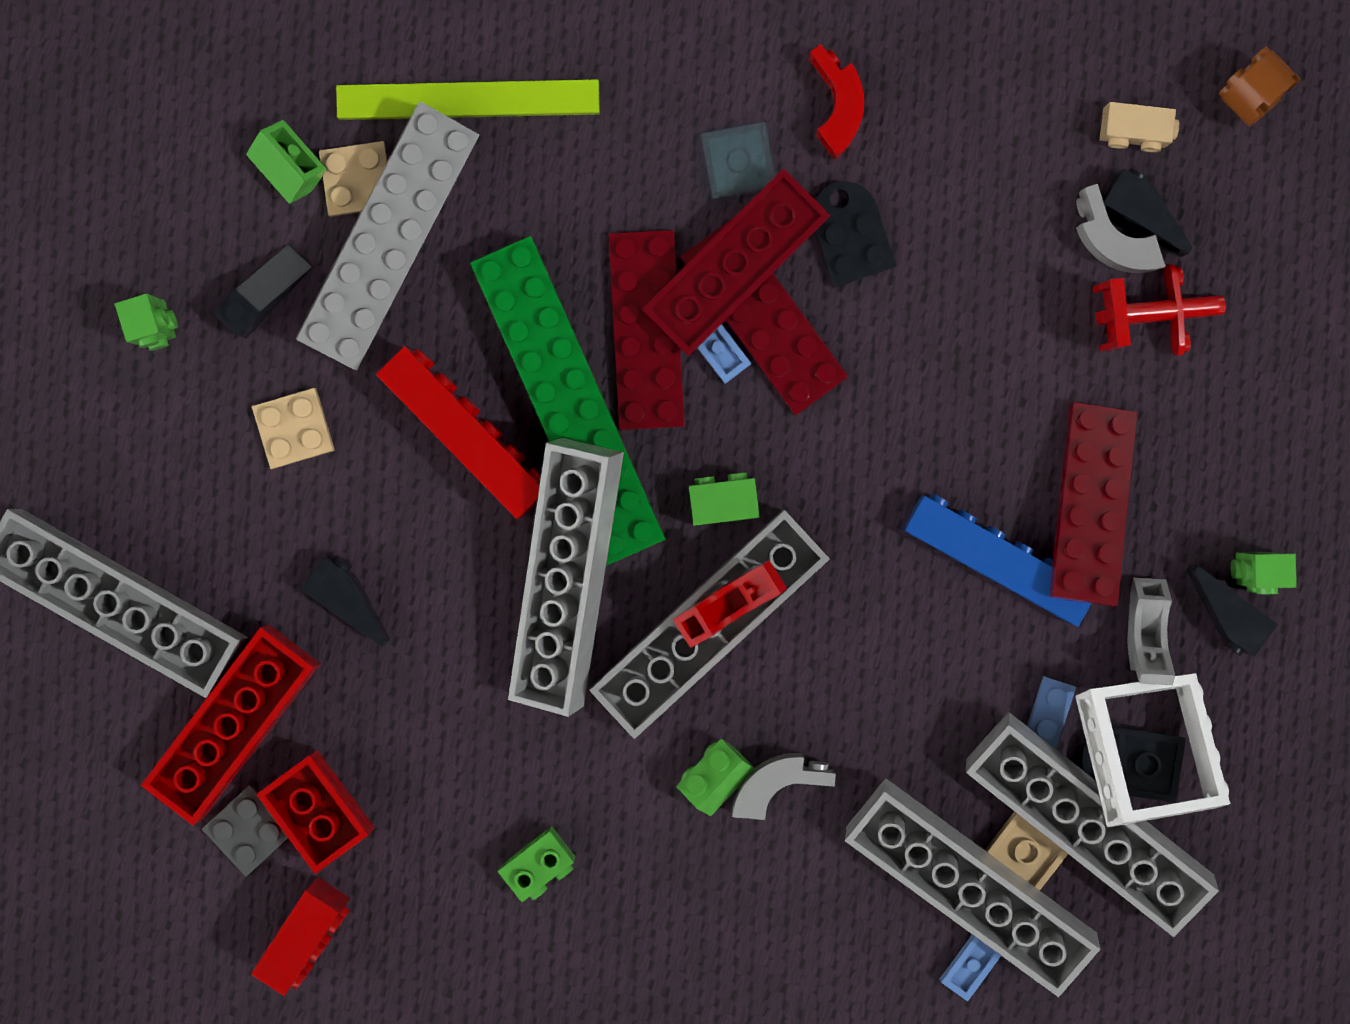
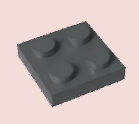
(245, 831)

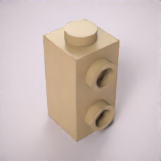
(1138, 125)

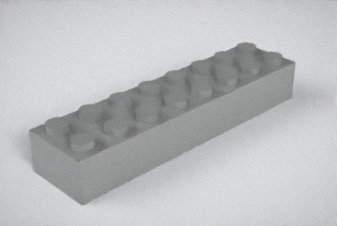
(387, 236)
(565, 575)
(115, 603)
(663, 663)
(1069, 811)
(972, 887)

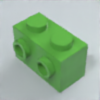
(286, 161)
(147, 321)
(723, 500)
(1264, 571)
(715, 777)
(537, 865)

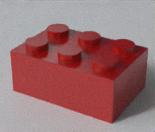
(316, 811)
(302, 937)

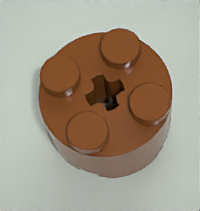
(1258, 87)

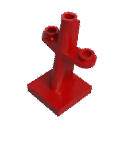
(1120, 315)

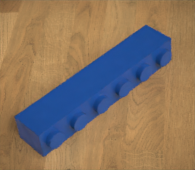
(989, 555)

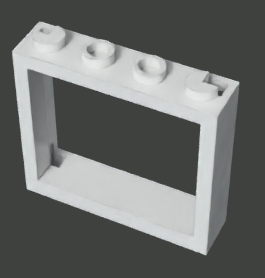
(1107, 763)

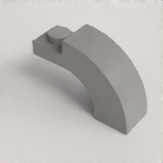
(1110, 245)
(1148, 631)
(772, 775)

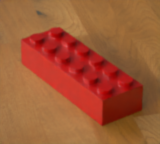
(462, 431)
(230, 724)

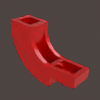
(848, 101)
(729, 603)

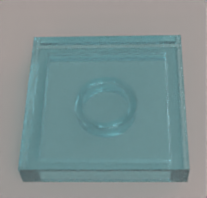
(738, 160)

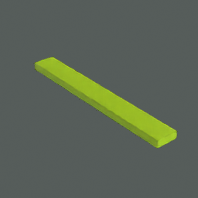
(469, 99)

